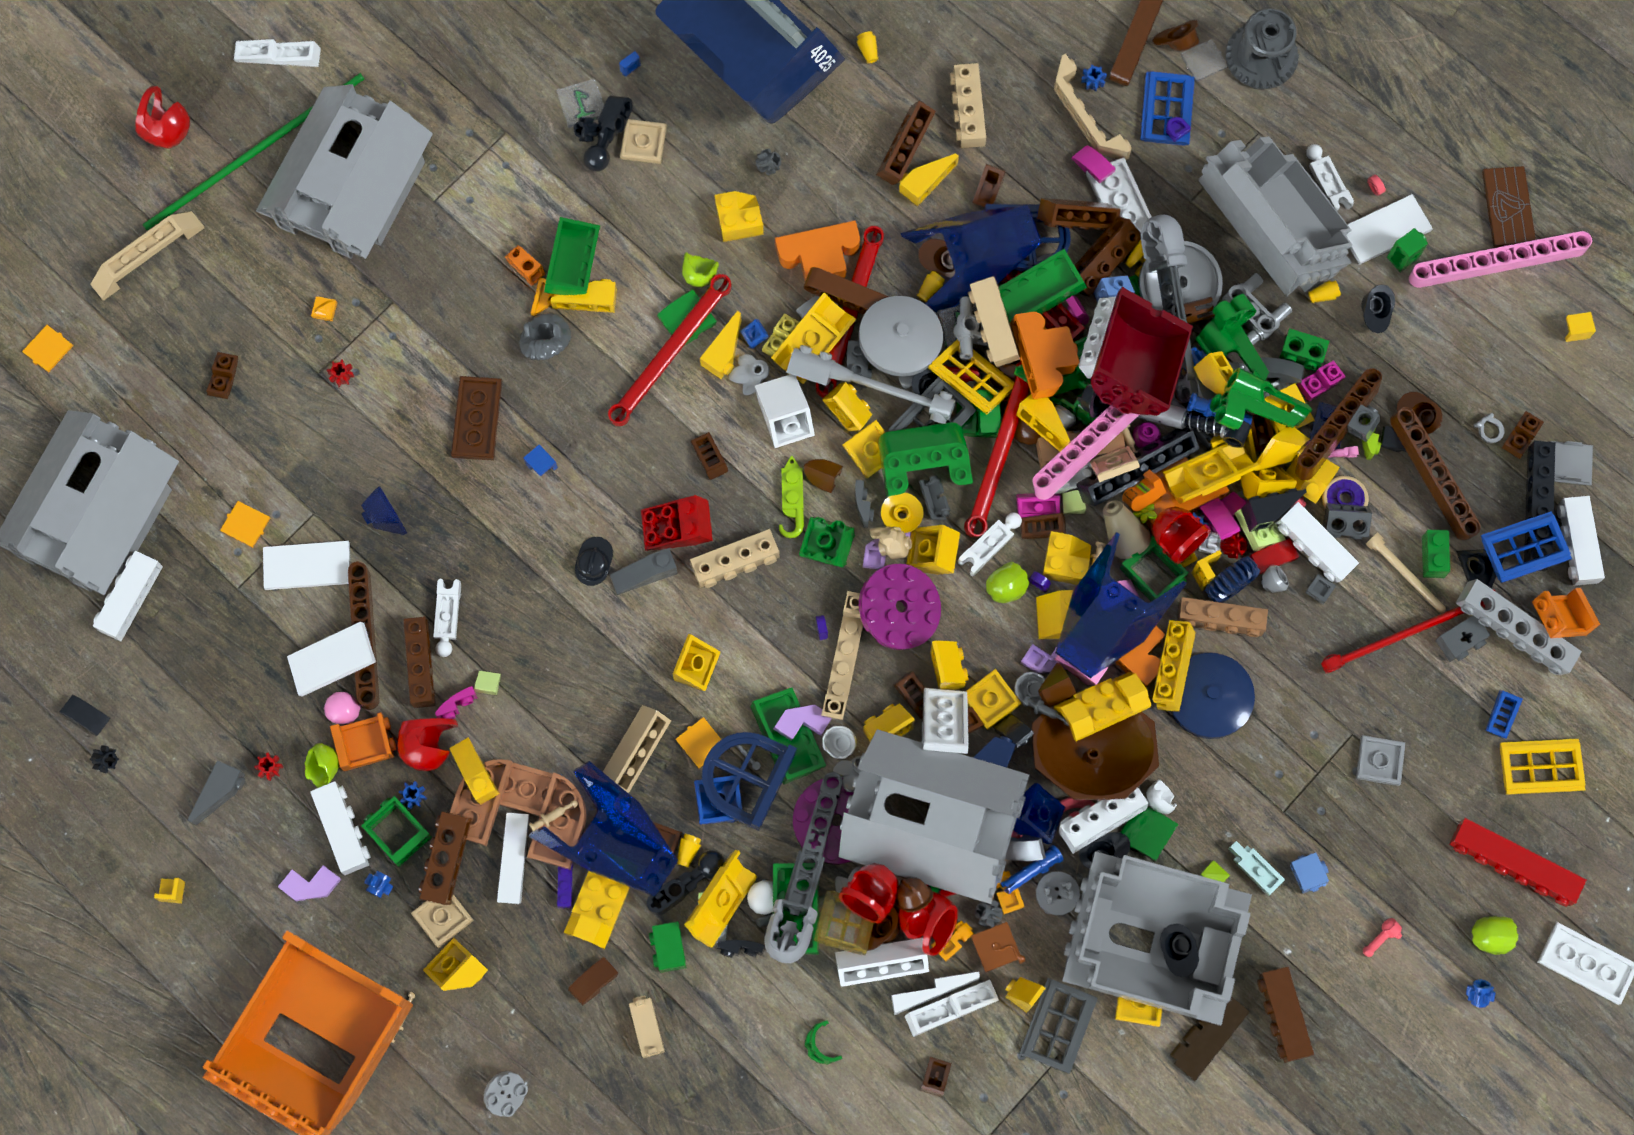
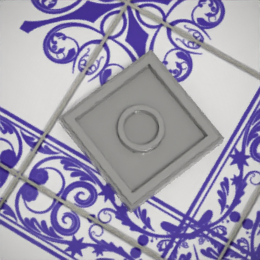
(1380, 760)

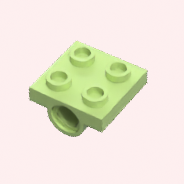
(1261, 538)

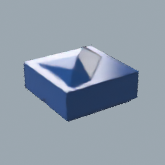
(629, 64)
(754, 333)

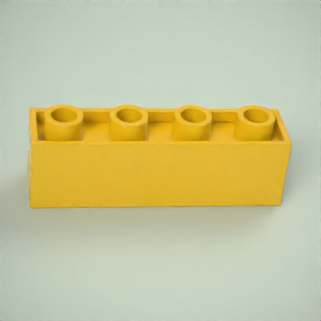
(1174, 666)

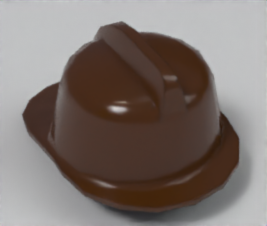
(1179, 37)
(936, 257)
(1426, 410)
(913, 894)
(884, 931)

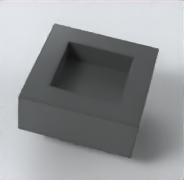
(1320, 589)

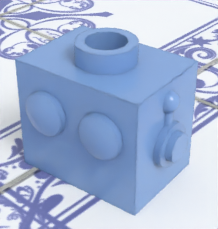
(1110, 286)
(1310, 872)

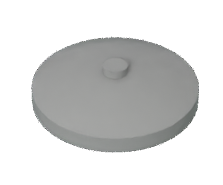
(1198, 278)
(900, 335)

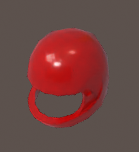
(163, 127)
(1179, 533)
(419, 742)
(871, 892)
(933, 921)

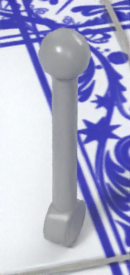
(755, 765)

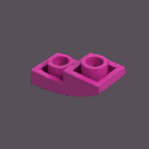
(1093, 162)
(1077, 310)
(1321, 381)
(1220, 518)
(449, 707)

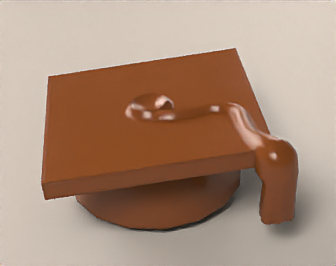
(996, 947)

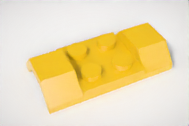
(818, 329)
(1208, 472)
(1104, 705)
(720, 900)
(596, 909)

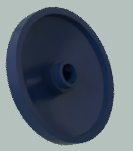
(1215, 697)

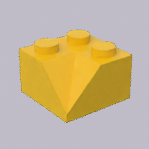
(738, 215)
(1066, 558)

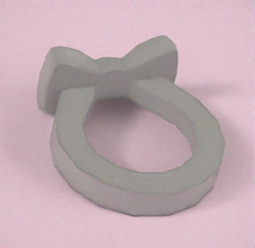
(1480, 425)

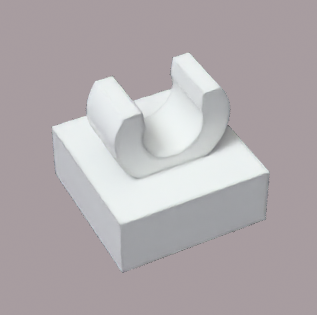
(1211, 544)

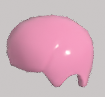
(342, 708)

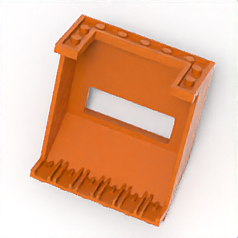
(330, 1003)

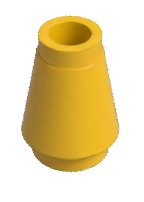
(868, 46)
(932, 283)
(1325, 292)
(688, 849)

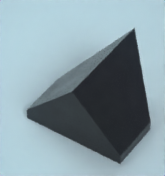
(1477, 566)

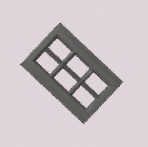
(914, 410)
(1077, 1034)

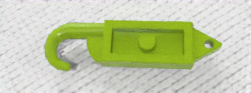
(792, 497)

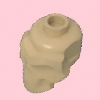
(892, 541)

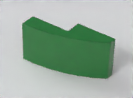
(988, 422)

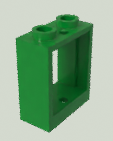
(1177, 569)
(407, 849)

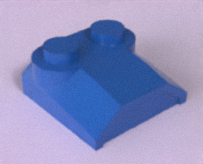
(707, 812)

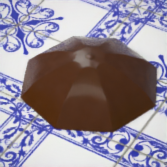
(1100, 765)

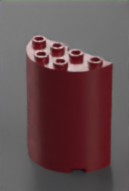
(1140, 356)

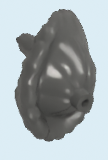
(544, 336)

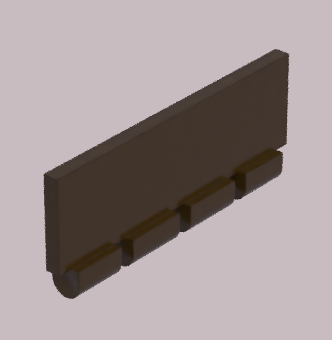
(1208, 1041)

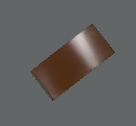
(223, 375)
(1522, 434)
(592, 980)

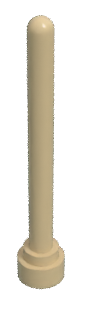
(1377, 543)

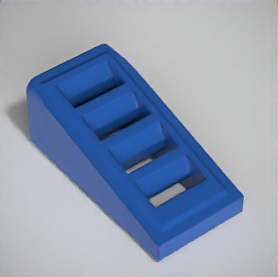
(1510, 717)

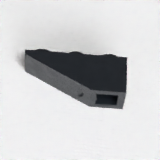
(1263, 512)

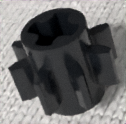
(586, 129)
(104, 759)

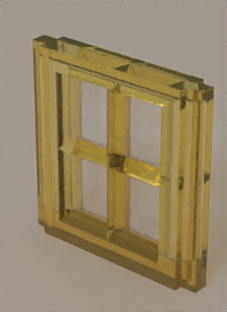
(842, 927)

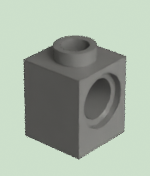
(1364, 431)

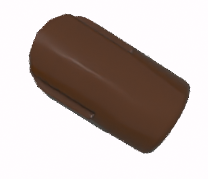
(1192, 312)

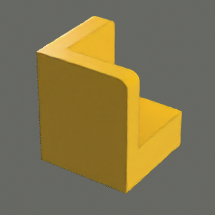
(1580, 326)
(170, 890)

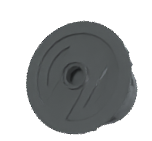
(1269, 35)

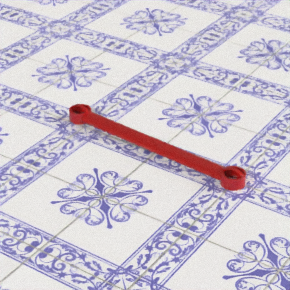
(861, 277)
(670, 350)
(997, 459)
(1338, 661)

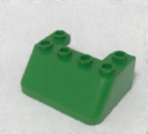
(923, 449)

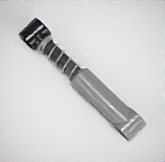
(1180, 418)

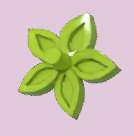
(1147, 513)

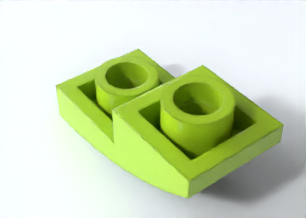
(1372, 446)

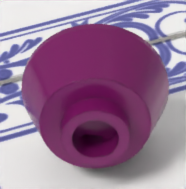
(1145, 434)

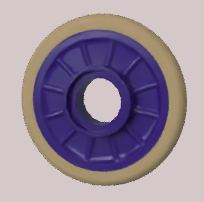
(1347, 485)

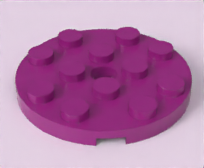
(879, 611)
(803, 813)

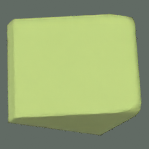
(1073, 503)
(487, 682)

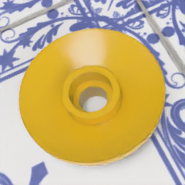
(906, 504)

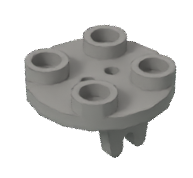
(1047, 896)
(498, 1102)

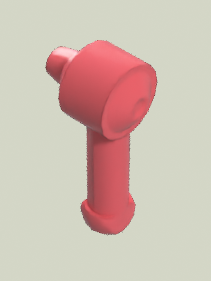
(1390, 930)

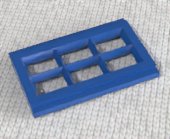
(1149, 103)
(1520, 528)

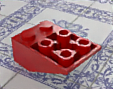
(677, 524)

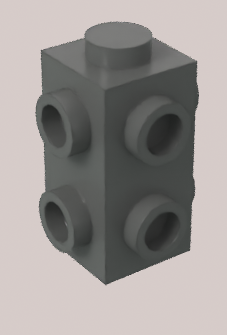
(857, 363)

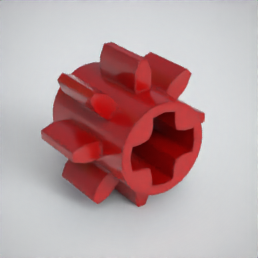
(344, 377)
(1233, 545)
(264, 762)

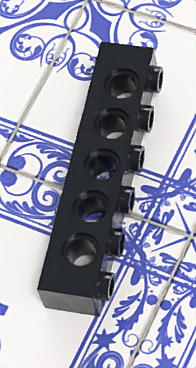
(1153, 456)
(1539, 493)

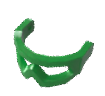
(810, 1038)

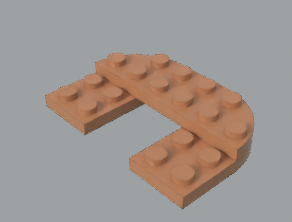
(529, 792)

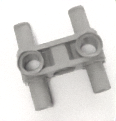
(1262, 315)
(968, 329)

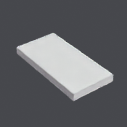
(1123, 193)
(1381, 229)
(306, 565)
(331, 659)
(945, 720)
(1587, 963)

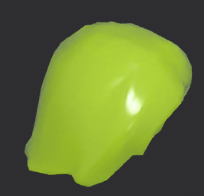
(698, 270)
(1007, 583)
(321, 764)
(1495, 934)

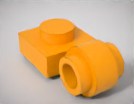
(1009, 902)
(961, 932)

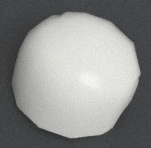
(839, 742)
(1160, 798)
(761, 897)

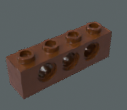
(906, 142)
(419, 662)
(460, 827)

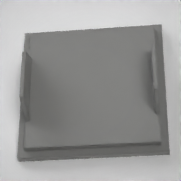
(1573, 463)

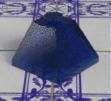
(381, 513)
(1039, 814)

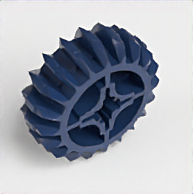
(1232, 580)

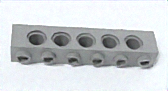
(1564, 653)

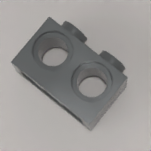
(1349, 515)

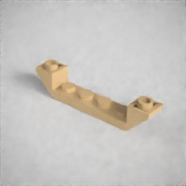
(1115, 147)
(143, 249)
(844, 659)

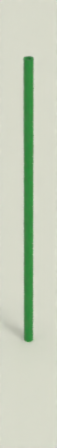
(236, 164)

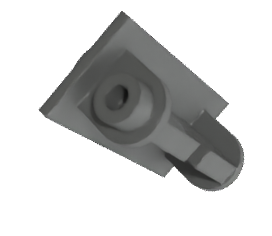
(937, 506)

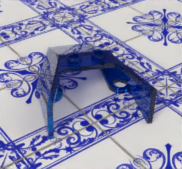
(980, 247)
(1107, 618)
(620, 838)

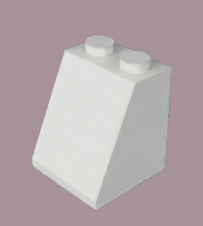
(785, 410)

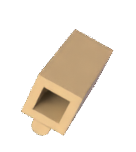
(646, 1026)

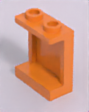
(1566, 614)
(363, 742)

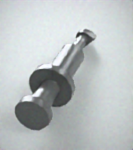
(1040, 707)

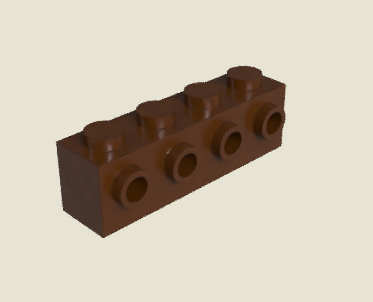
(1077, 213)
(1107, 253)
(1285, 1015)

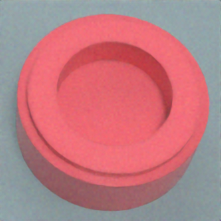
(1376, 185)

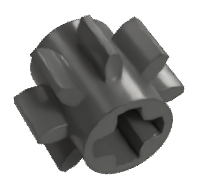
(768, 162)
(988, 913)

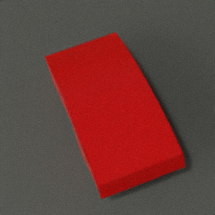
(1276, 554)

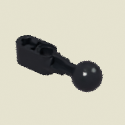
(610, 122)
(707, 867)

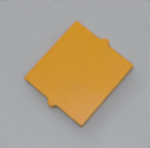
(47, 348)
(245, 524)
(698, 741)

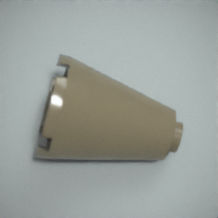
(1133, 533)

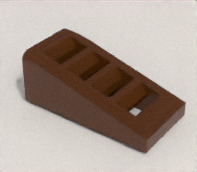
(715, 467)
(1042, 519)
(904, 692)

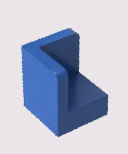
(540, 460)

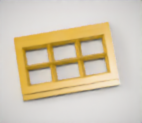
(964, 389)
(1544, 746)

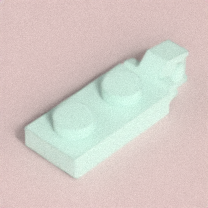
(1256, 868)

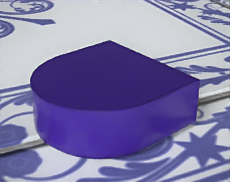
(1177, 128)
(1040, 581)
(821, 627)

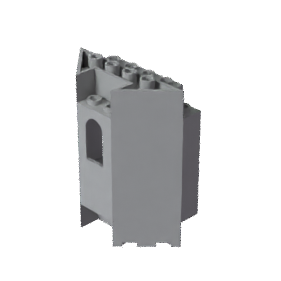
(351, 198)
(1278, 213)
(95, 531)
(965, 825)
(1152, 899)

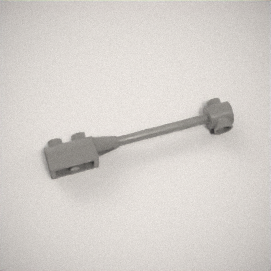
(822, 369)

